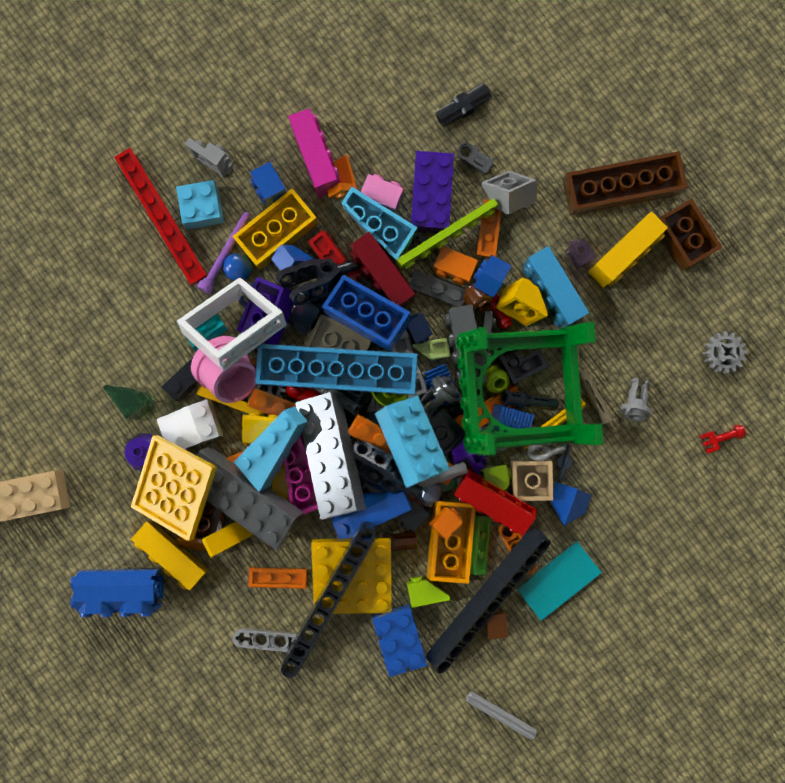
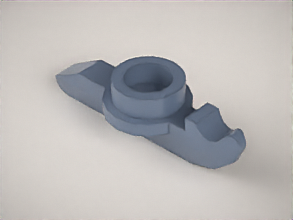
(564, 462)

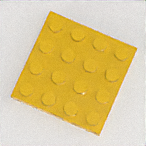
(173, 487)
(371, 584)

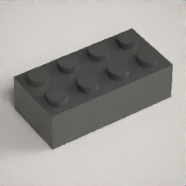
(459, 321)

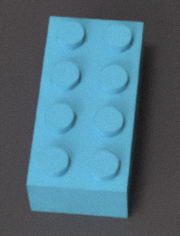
(412, 441)

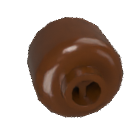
(479, 300)

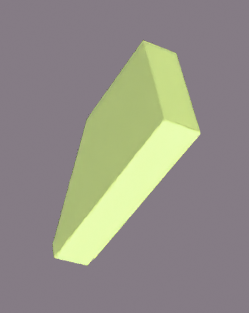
(434, 349)

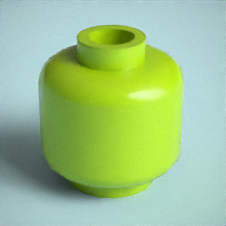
(496, 379)

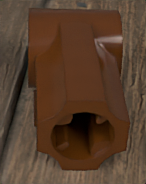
(402, 541)

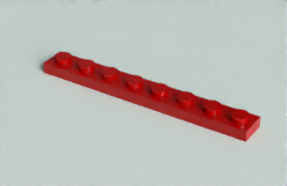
(161, 216)

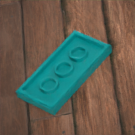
(558, 580)

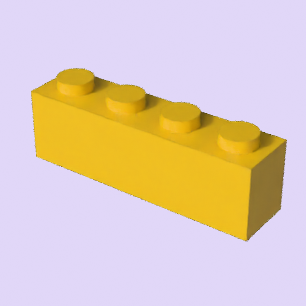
(166, 552)

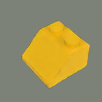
(522, 302)

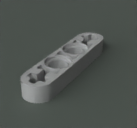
(270, 643)

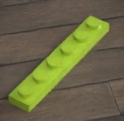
(440, 239)

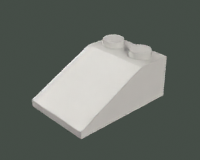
(191, 425)

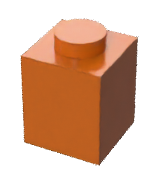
(446, 522)

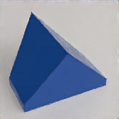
(569, 502)

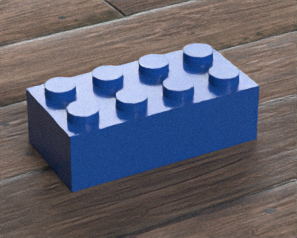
(367, 313)

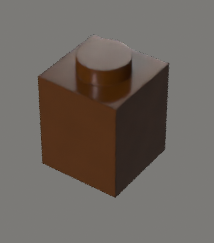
(497, 625)

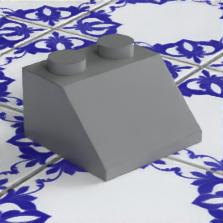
(511, 191)

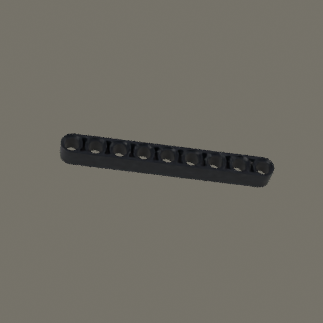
(488, 599)
(325, 608)

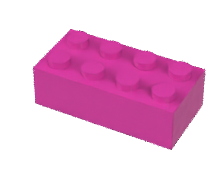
(314, 152)

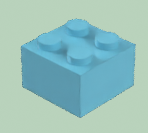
(200, 204)

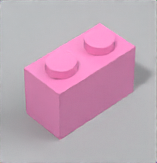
(383, 192)

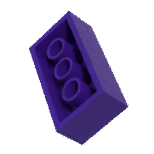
(432, 191)

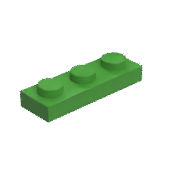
(480, 545)

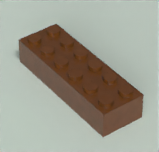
(624, 183)

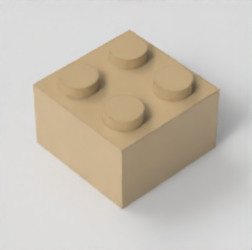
(532, 480)

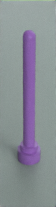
(207, 283)

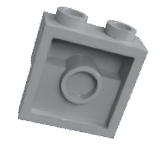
(211, 155)

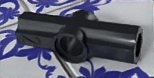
(463, 105)

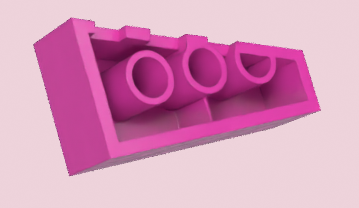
(299, 478)

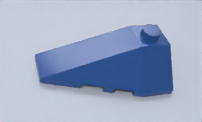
(379, 508)

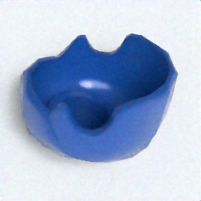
(237, 266)

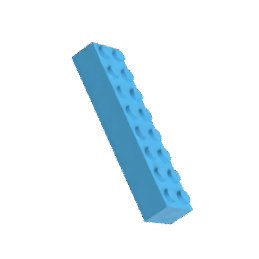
(336, 369)

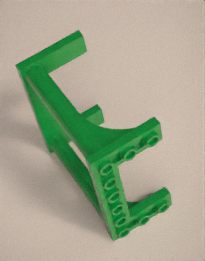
(485, 442)

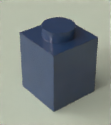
(418, 329)

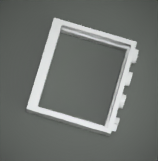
(247, 340)

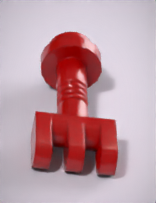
(505, 322)
(738, 431)

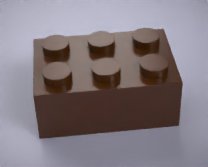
(688, 235)

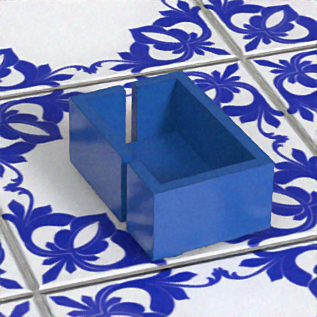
(399, 640)

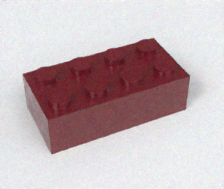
(382, 272)

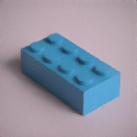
(555, 288)

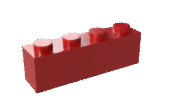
(495, 502)

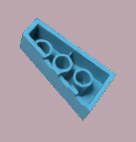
(386, 227)
(266, 454)

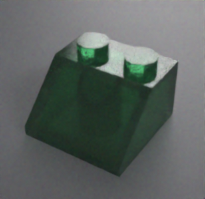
(130, 401)

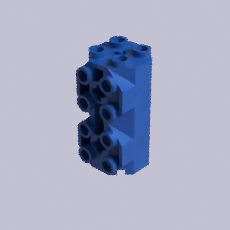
(117, 591)

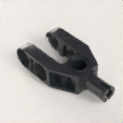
(324, 270)
(388, 473)

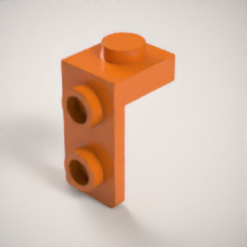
(346, 177)

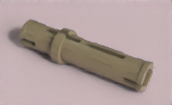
(605, 416)

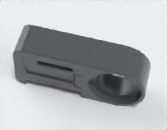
(476, 160)

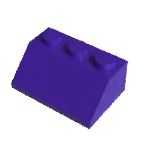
(277, 296)

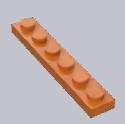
(372, 433)

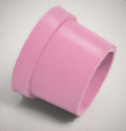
(226, 385)

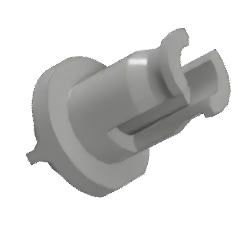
(635, 408)

